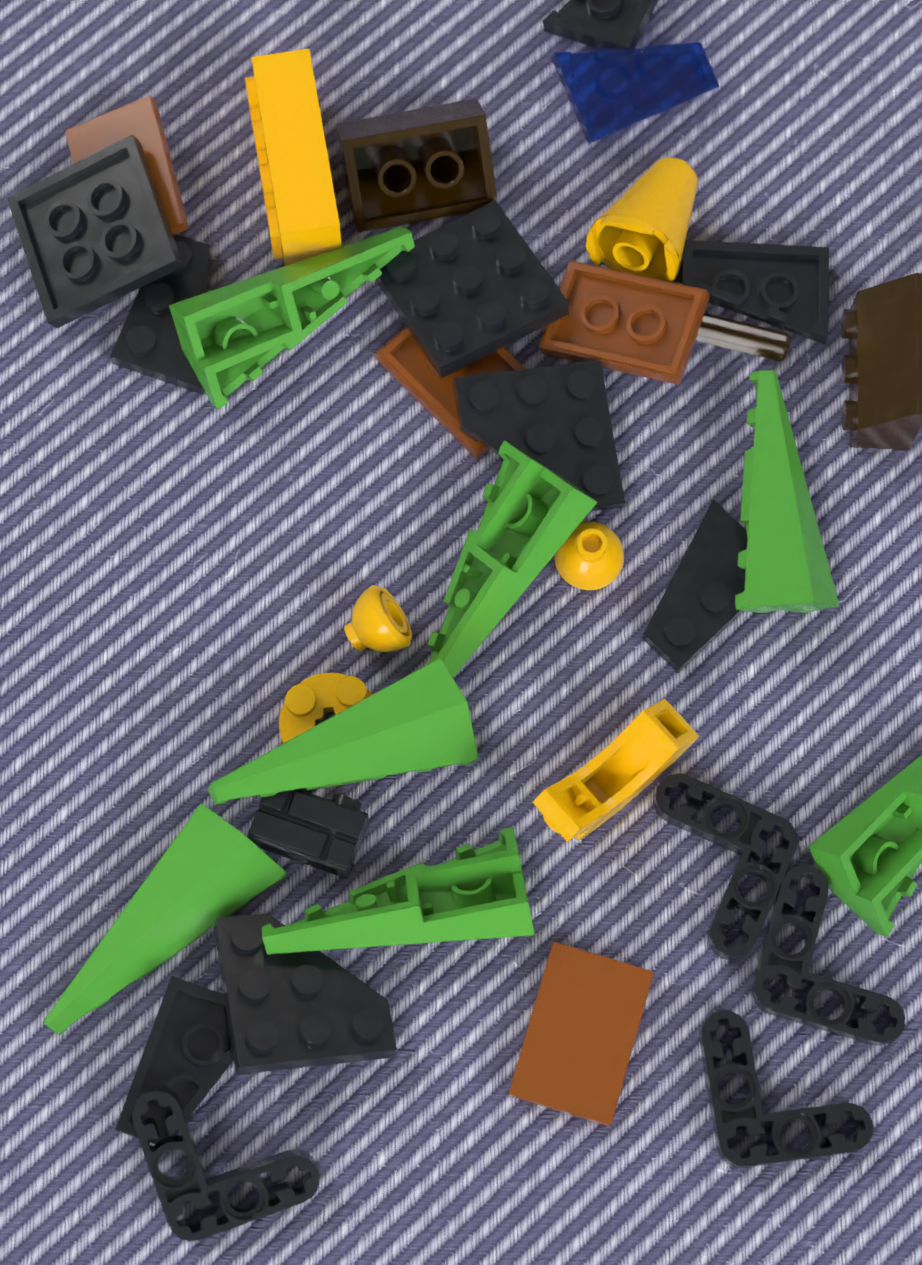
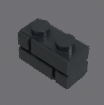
(311, 829)

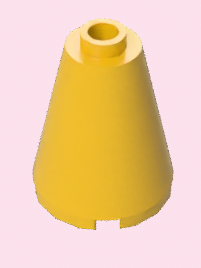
(648, 223)

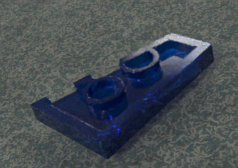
(631, 85)

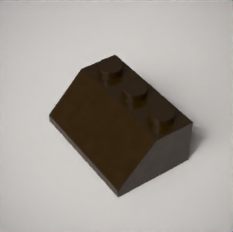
(417, 164)
(884, 365)

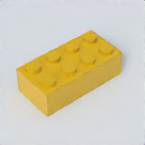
(292, 156)

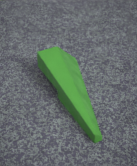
(249, 322)
(519, 533)
(784, 544)
(400, 729)
(876, 850)
(199, 878)
(458, 900)

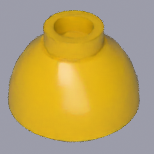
(590, 557)
(378, 622)

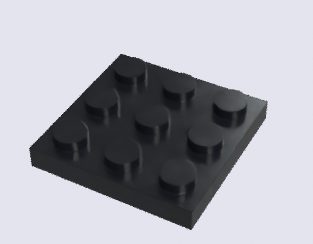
(94, 232)
(470, 289)

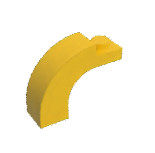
(617, 773)

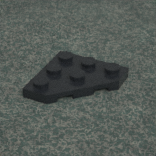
(553, 417)
(295, 1004)

